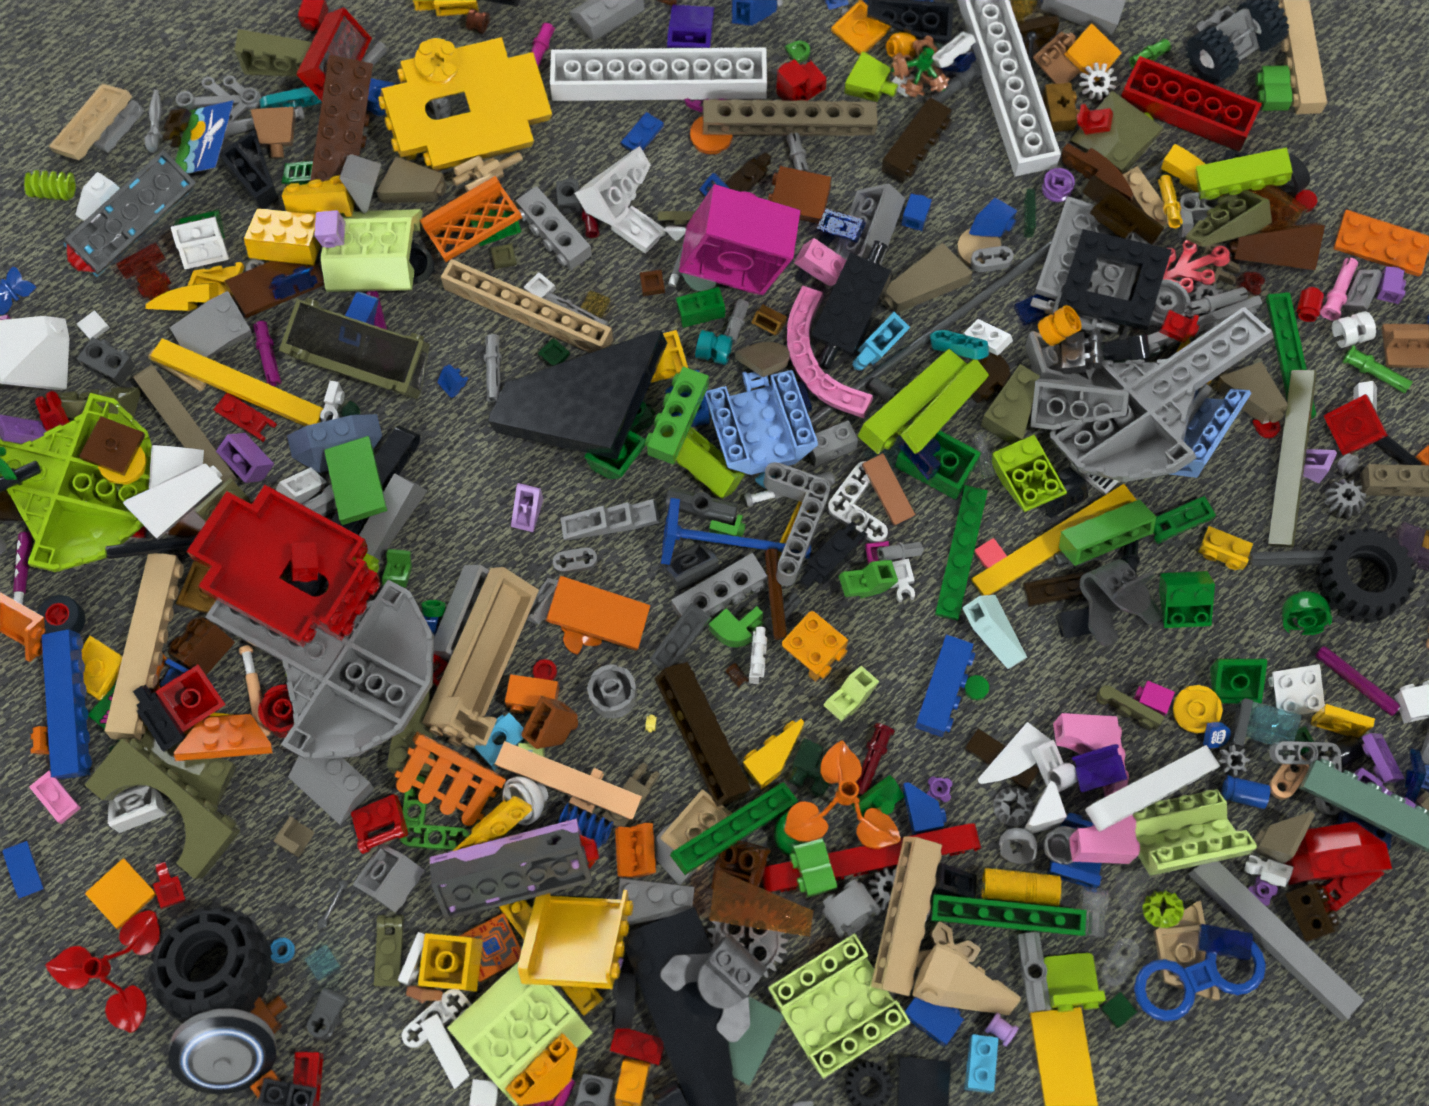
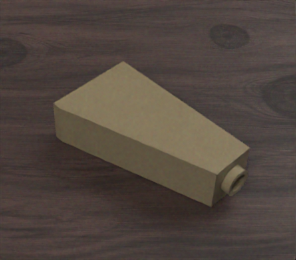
(928, 278)

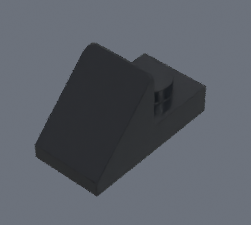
(955, 882)

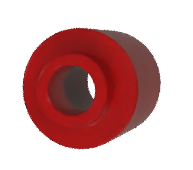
(1310, 304)

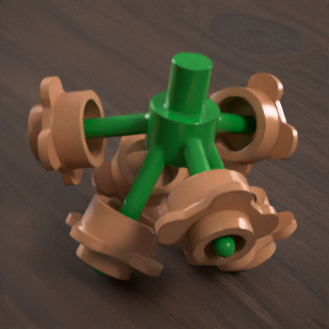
(927, 71)

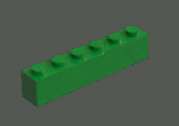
(1008, 915)

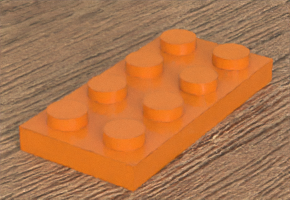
(1382, 243)

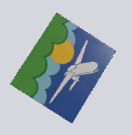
(203, 137)

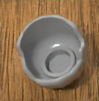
(1025, 838)
(1058, 846)

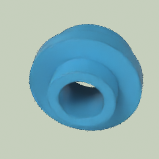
(281, 959)

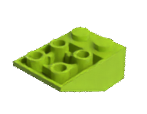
(1027, 473)

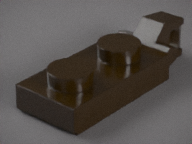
(749, 174)

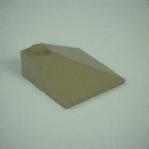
(1128, 137)

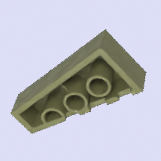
(269, 53)
(401, 742)

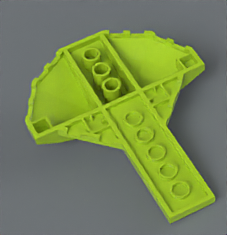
(70, 502)

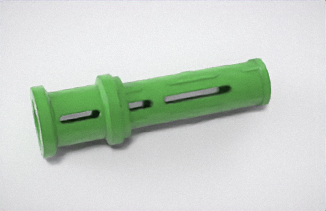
(1366, 363)

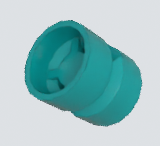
(713, 347)

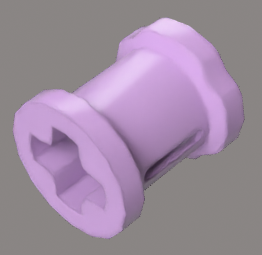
(1001, 1029)

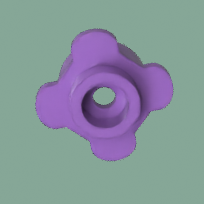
(944, 784)
(1270, 890)

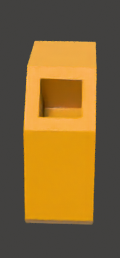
(546, 1074)

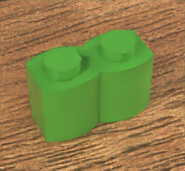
(1274, 88)
(814, 868)

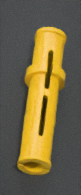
(1171, 205)

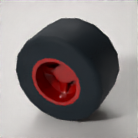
(59, 608)

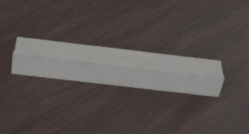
(1277, 939)

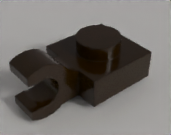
(176, 123)

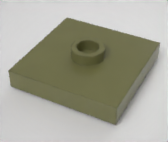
(679, 217)

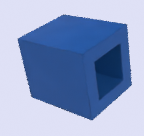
(916, 212)

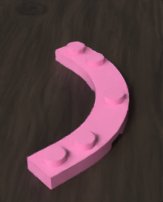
(807, 367)

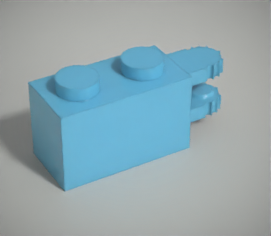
(880, 341)

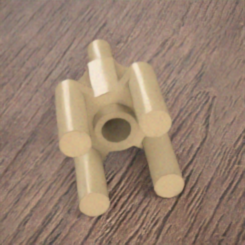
(481, 170)

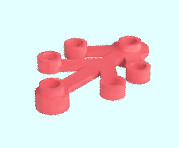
(1219, 257)

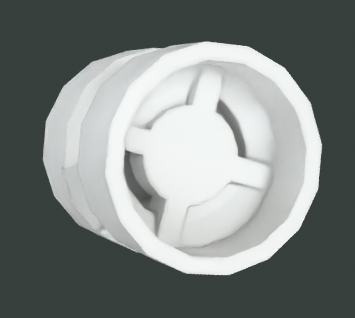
(1355, 329)

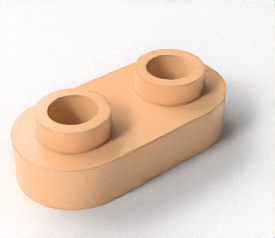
(1289, 779)

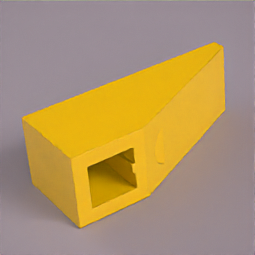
(771, 759)

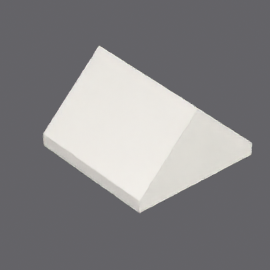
(135, 808)
(1048, 811)

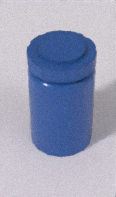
(1245, 792)

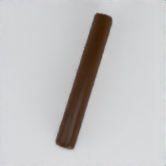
(775, 595)

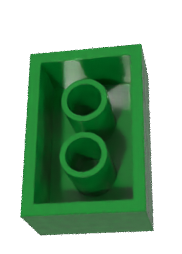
(955, 469)

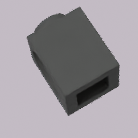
(568, 204)

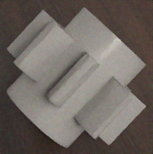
(1226, 760)

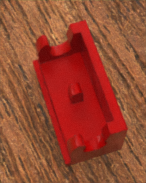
(308, 1071)

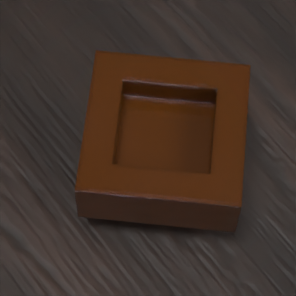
(652, 282)

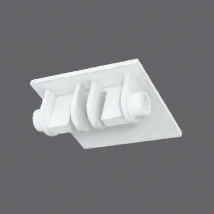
(1298, 689)

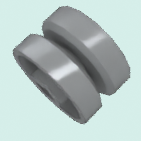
(1170, 297)

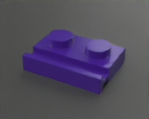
(1099, 768)

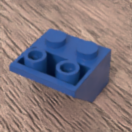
(752, 11)

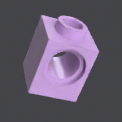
(330, 228)

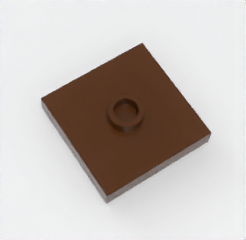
(112, 445)

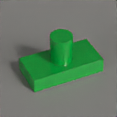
(881, 796)

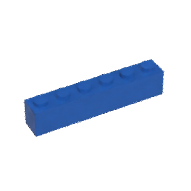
(66, 705)

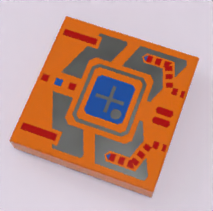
(499, 946)

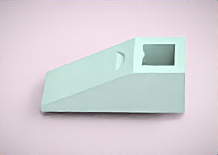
(994, 629)

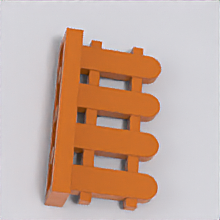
(439, 769)

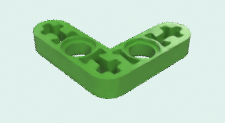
(417, 825)

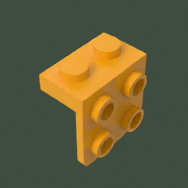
(816, 645)

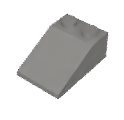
(212, 327)

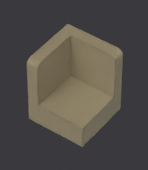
(294, 837)

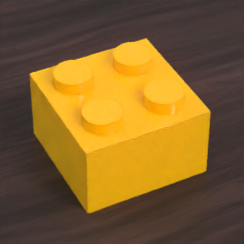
(450, 962)

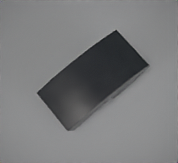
(285, 1094)

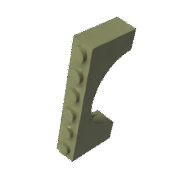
(206, 829)

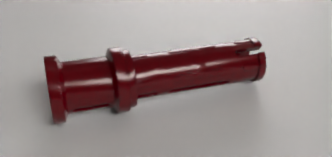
(876, 749)

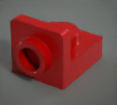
(1094, 121)
(1179, 326)

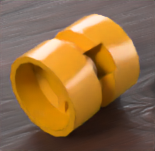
(1060, 325)

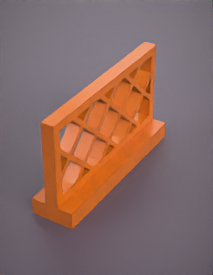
(463, 209)

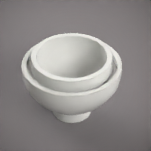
(529, 792)

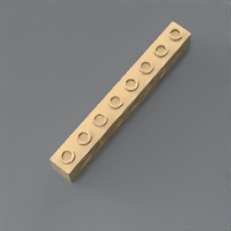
(526, 307)

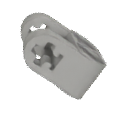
(1197, 211)

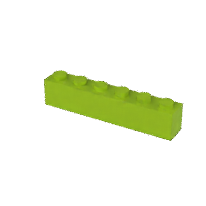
(900, 412)

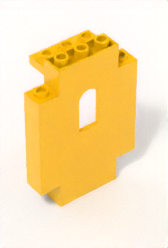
(502, 102)

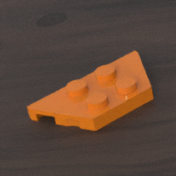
(223, 738)

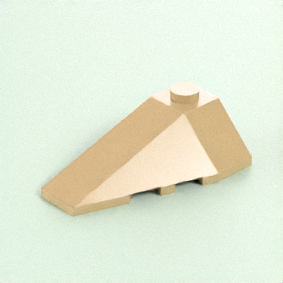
(953, 982)

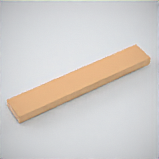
(568, 780)

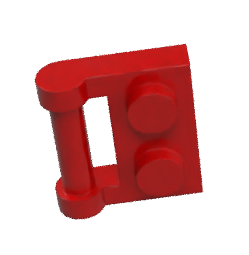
(378, 816)

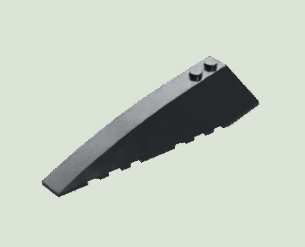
(682, 1016)

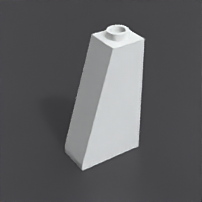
(171, 501)

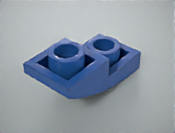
(22, 869)

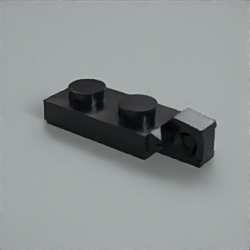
(158, 719)

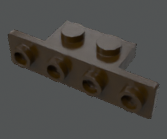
(1120, 213)

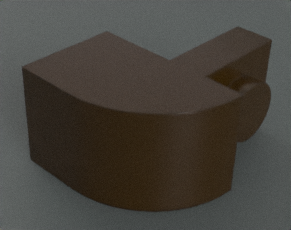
(998, 377)

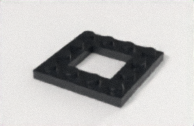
(1130, 313)

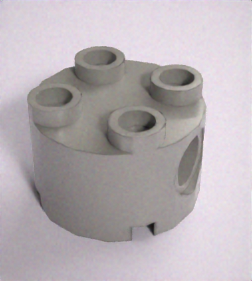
(612, 691)
(850, 909)

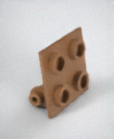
(1053, 60)

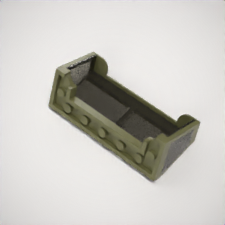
(356, 348)

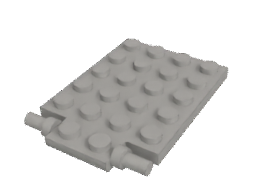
(1109, 276)

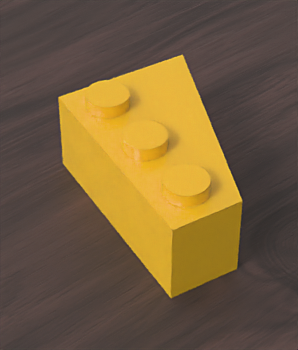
(318, 197)

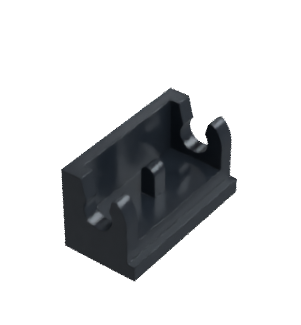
(1073, 623)

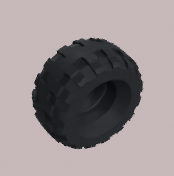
(233, 987)

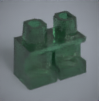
(805, 766)

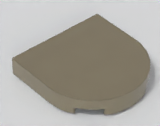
(764, 357)

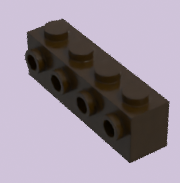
(916, 140)

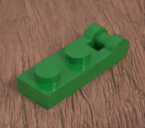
(1183, 519)

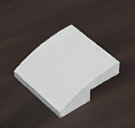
(200, 243)
(171, 462)

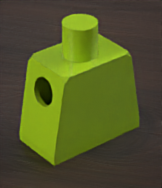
(870, 79)

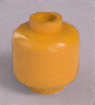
(901, 43)

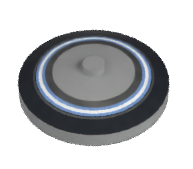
(222, 1051)

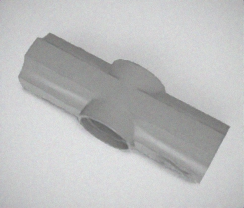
(1031, 955)

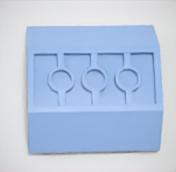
(762, 425)
(1209, 428)

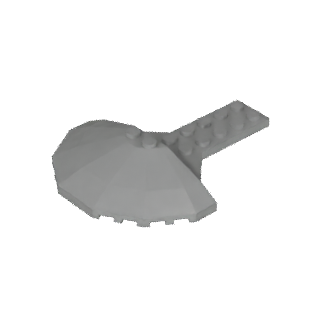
(1159, 404)
(353, 689)

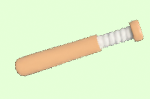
(253, 685)

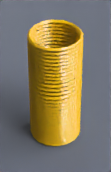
(1012, 887)

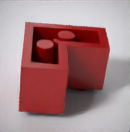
(799, 81)

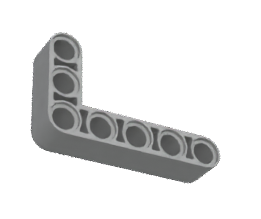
(804, 520)

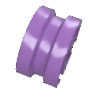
(1057, 192)

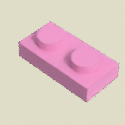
(55, 797)

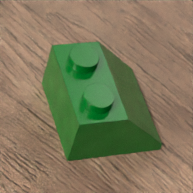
(616, 468)

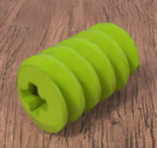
(50, 186)

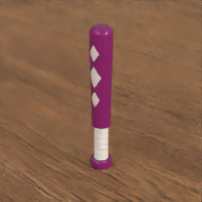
(23, 553)

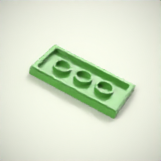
(355, 480)

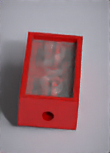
(337, 36)

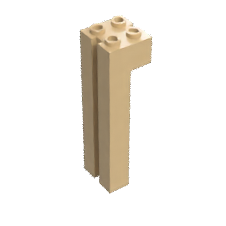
(480, 660)

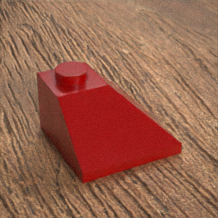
(190, 697)

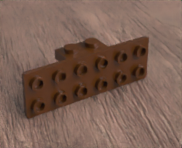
(341, 116)

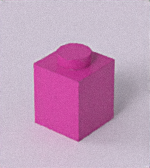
(1154, 697)

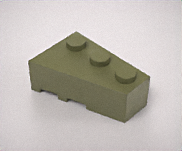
(1012, 407)

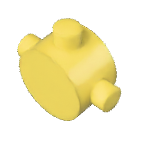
(651, 723)

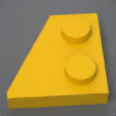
(216, 275)

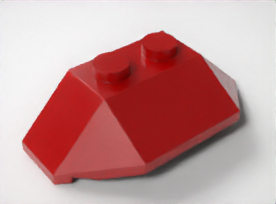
(1338, 853)

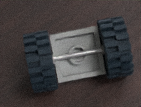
(1219, 49)

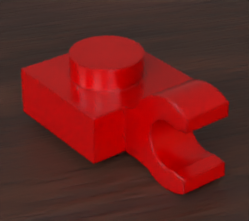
(168, 889)

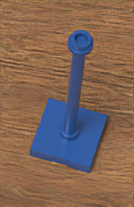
(674, 532)

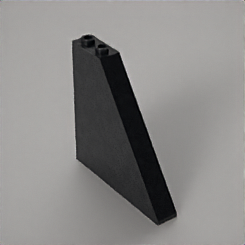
(583, 401)

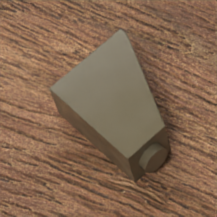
(410, 183)
(1265, 399)

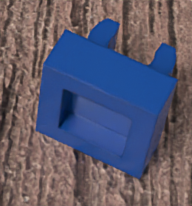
(451, 380)

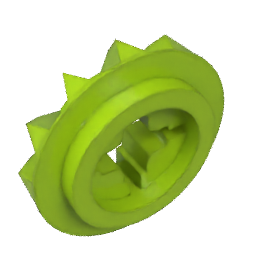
(1170, 916)

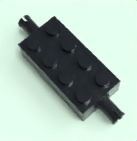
(852, 304)

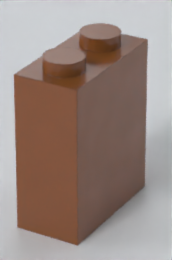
(801, 191)

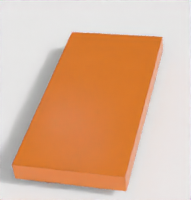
(598, 613)

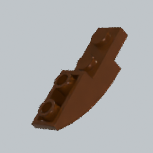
(1096, 164)

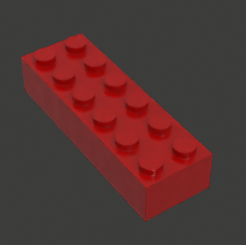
(1190, 103)

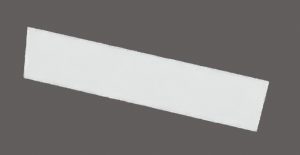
(445, 1050)

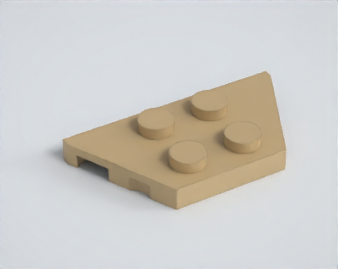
(1180, 945)

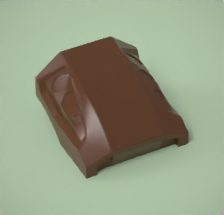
(745, 862)

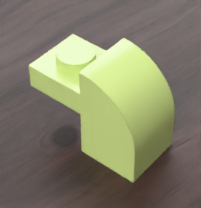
(852, 693)

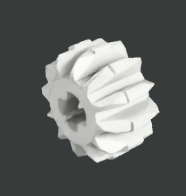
(1098, 73)

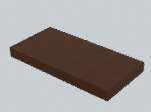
(252, 287)

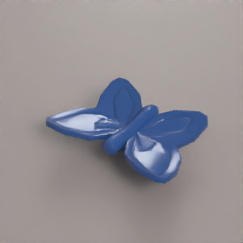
(12, 286)

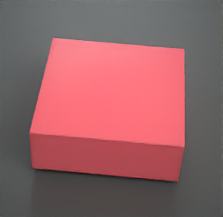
(990, 553)

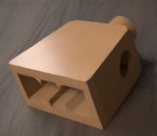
(275, 128)

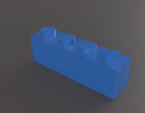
(944, 686)

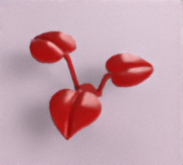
(76, 967)

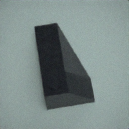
(915, 17)

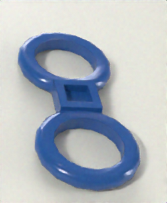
(1195, 979)

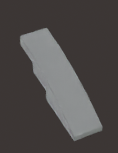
(609, 520)

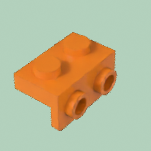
(635, 851)

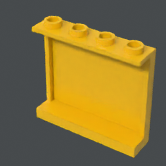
(575, 941)

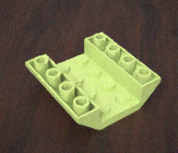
(373, 252)
(1188, 833)
(836, 1008)
(514, 1026)

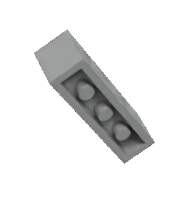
(535, 203)
(746, 568)

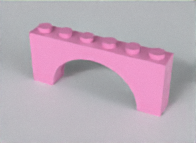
(1118, 842)

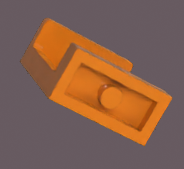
(22, 626)

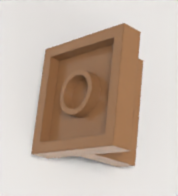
(1406, 345)

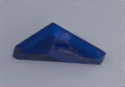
(1416, 776)

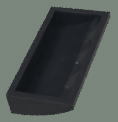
(923, 1082)

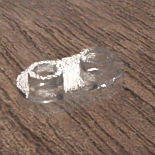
(1120, 963)

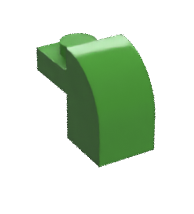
(872, 580)
(734, 632)

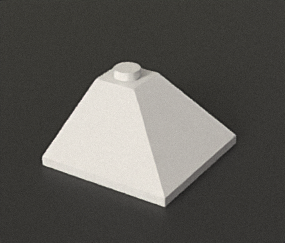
(34, 352)

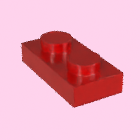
(637, 1045)

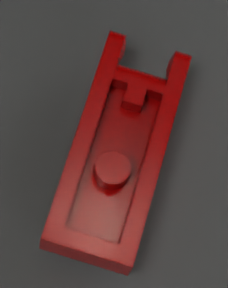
(243, 416)

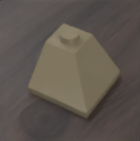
(1283, 838)

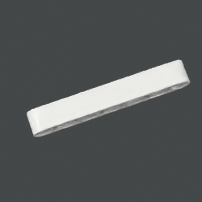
(1151, 788)

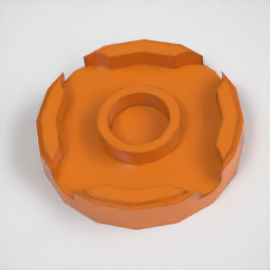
(708, 143)

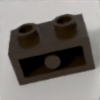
(1313, 911)

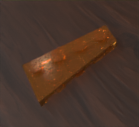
(751, 906)

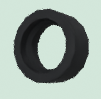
(1300, 177)

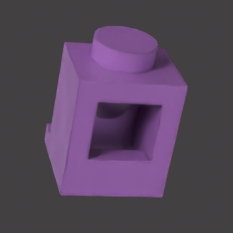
(1391, 285)

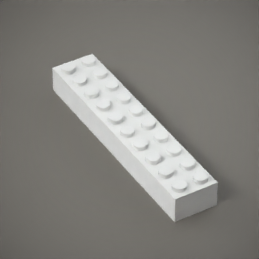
(658, 74)
(1011, 85)

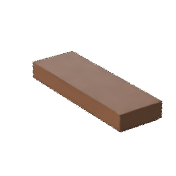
(888, 489)

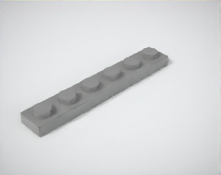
(1206, 322)

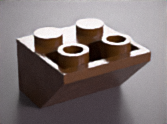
(201, 644)

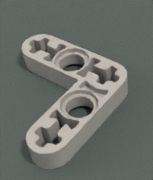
(1295, 758)

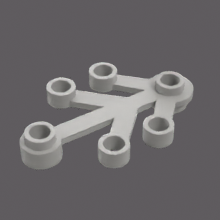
(222, 96)

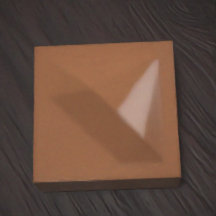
(424, 993)

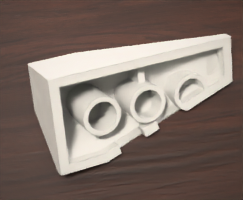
(613, 189)

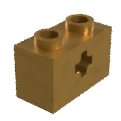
(1060, 106)

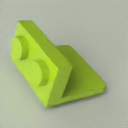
(1073, 982)

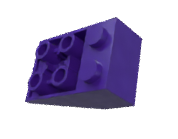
(690, 27)

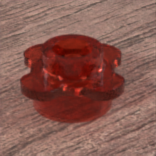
(1254, 277)

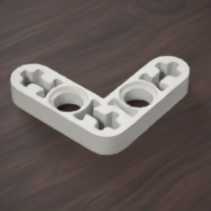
(851, 509)
(446, 1013)

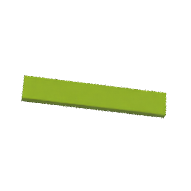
(944, 406)

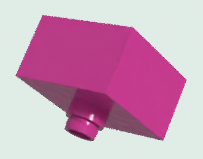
(739, 240)

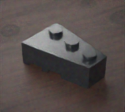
(250, 170)

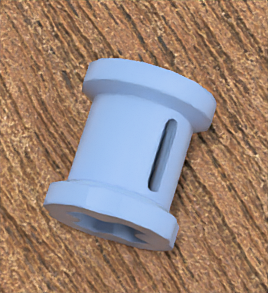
(747, 377)

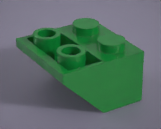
(1186, 599)

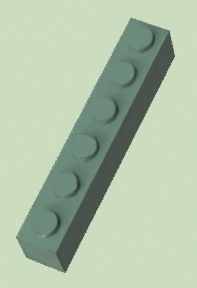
(1368, 803)

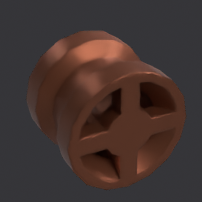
(477, 21)

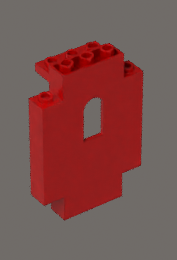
(251, 549)

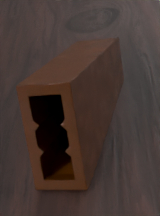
(1284, 246)

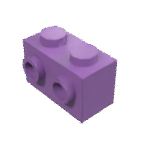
(245, 457)

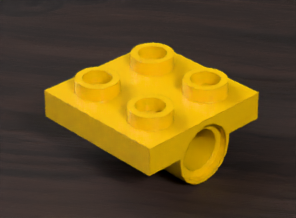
(672, 358)

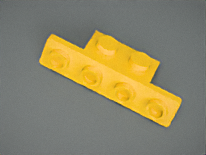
(497, 822)

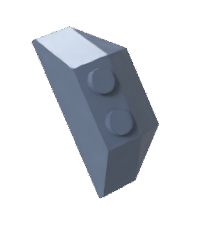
(309, 442)

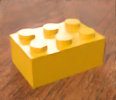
(282, 237)

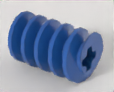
(588, 827)

